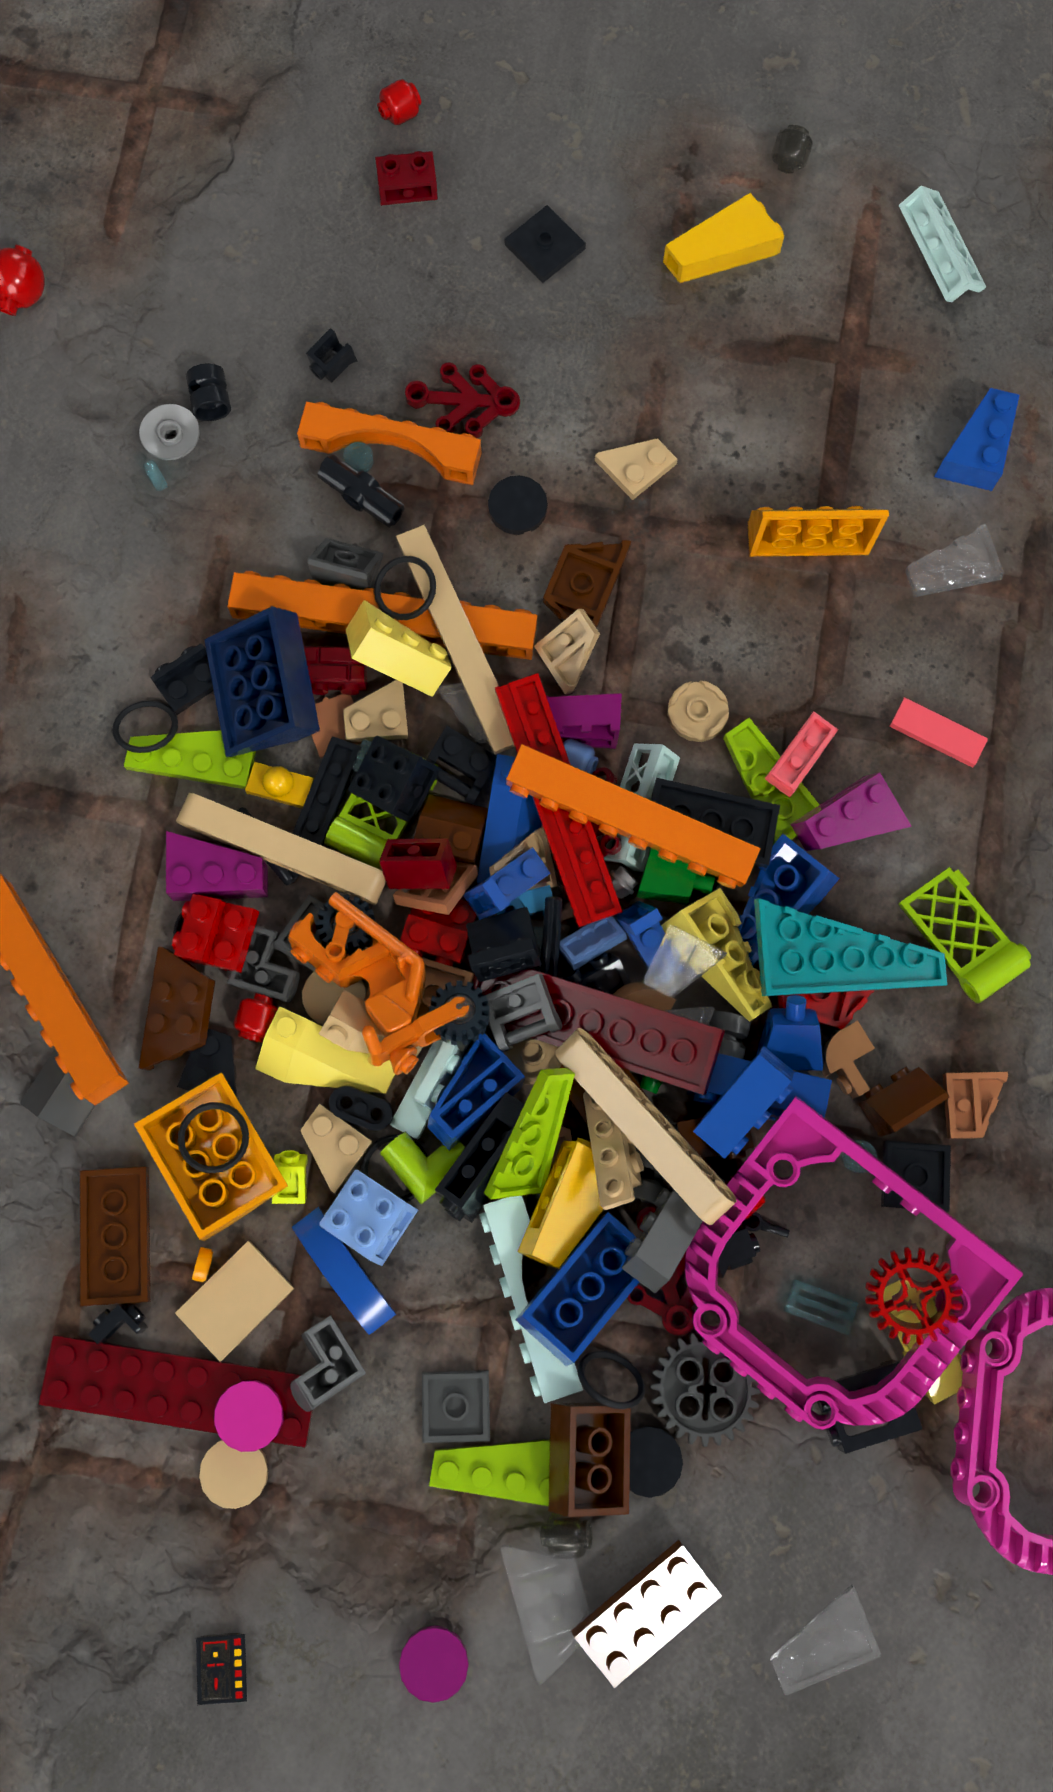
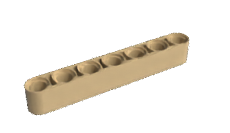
(282, 848)
(646, 1127)

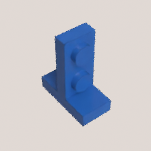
(506, 884)
(643, 929)

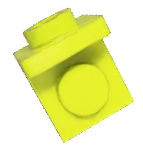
(293, 1169)

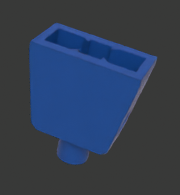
(794, 1035)

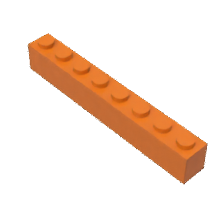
(632, 816)
(55, 1003)

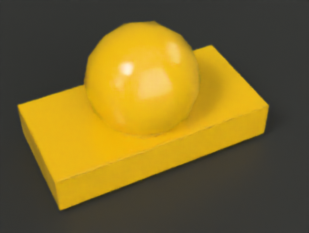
(278, 784)

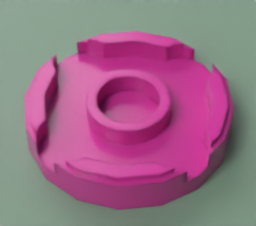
(248, 1416)

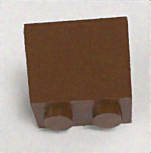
(454, 820)
(902, 1100)

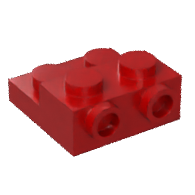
(215, 933)
(439, 934)

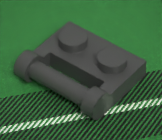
(519, 1001)

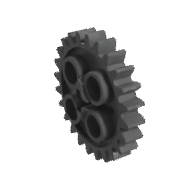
(674, 1388)

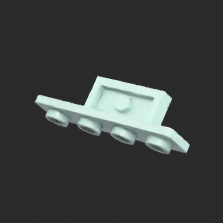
(428, 1086)

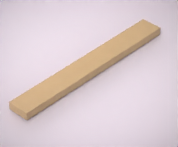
(458, 638)

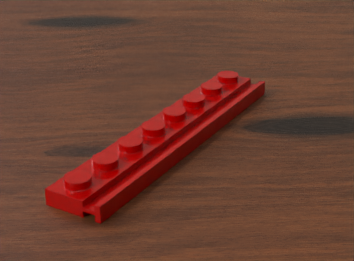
(571, 842)

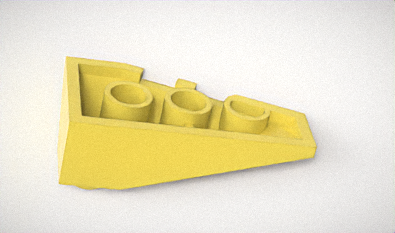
(734, 976)
(299, 1055)

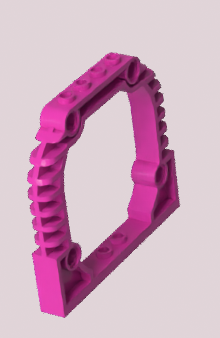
(983, 1274)
(979, 1424)

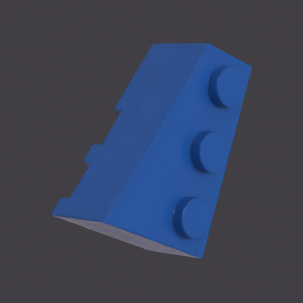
(983, 444)
(474, 1092)
(745, 1103)

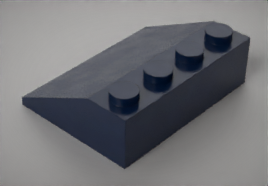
(262, 682)

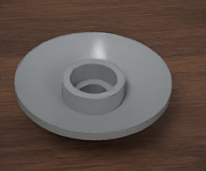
(165, 421)

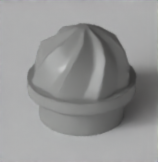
(623, 882)

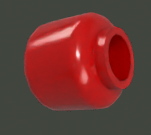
(399, 102)
(254, 1017)

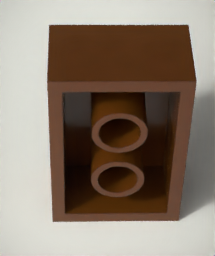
(589, 1460)

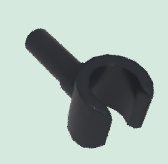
(766, 1226)

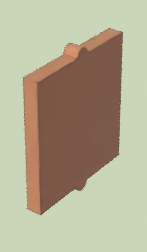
(331, 721)

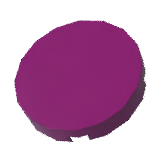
(433, 1664)

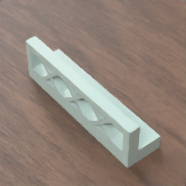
(941, 243)
(660, 764)

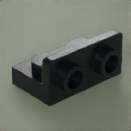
(185, 678)
(602, 973)

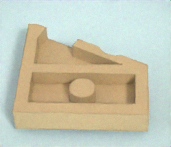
(377, 715)

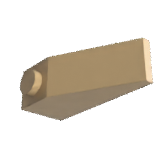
(346, 1024)

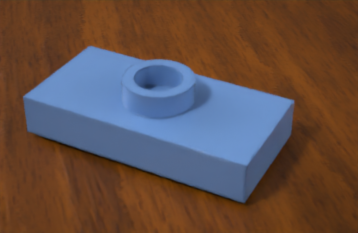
(591, 942)

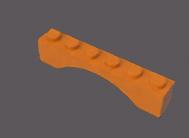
(331, 429)

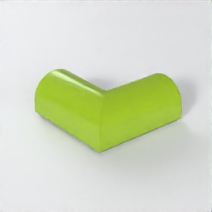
(416, 1170)

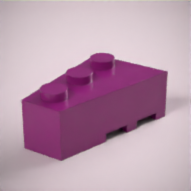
(588, 718)
(852, 814)
(212, 871)

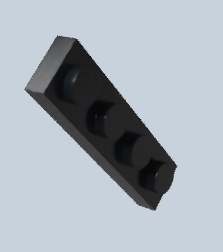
(327, 791)

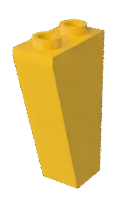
(725, 241)
(565, 1206)

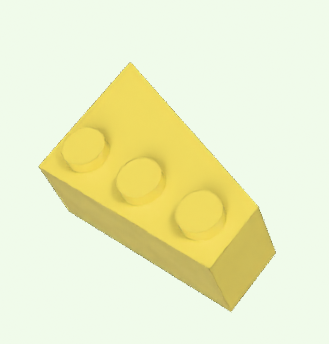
(396, 650)
(951, 1378)

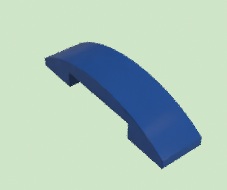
(343, 1273)

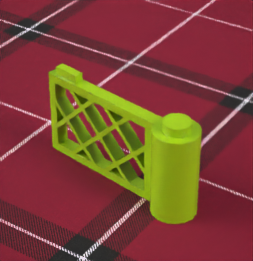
(357, 837)
(990, 969)

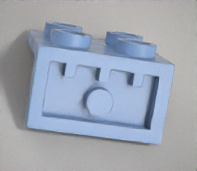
(368, 1217)

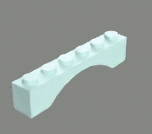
(508, 1224)

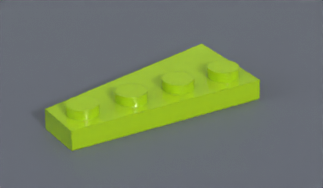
(191, 757)
(754, 760)
(532, 1144)
(498, 1470)

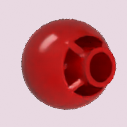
(20, 279)

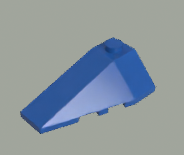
(508, 818)
(790, 881)

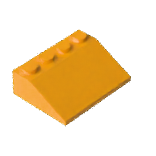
(814, 531)
(211, 1139)

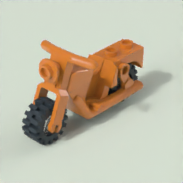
(394, 979)

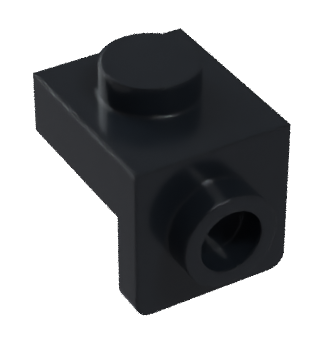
(110, 1321)

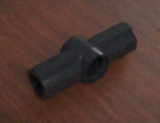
(360, 491)

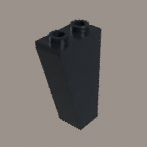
(468, 1177)

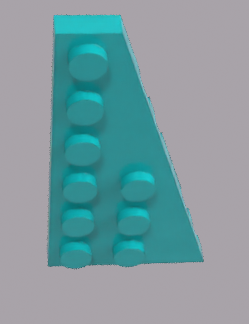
(827, 956)

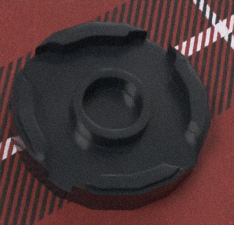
(517, 505)
(654, 1461)

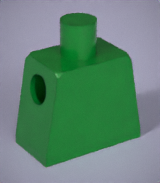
(671, 881)

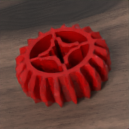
(928, 1289)

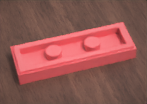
(938, 732)
(801, 754)

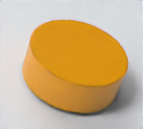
(202, 1264)

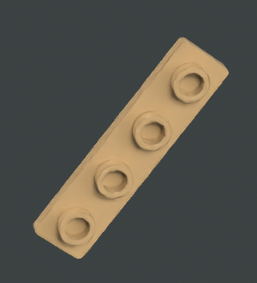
(614, 1158)

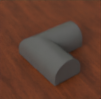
(262, 976)
(335, 1367)

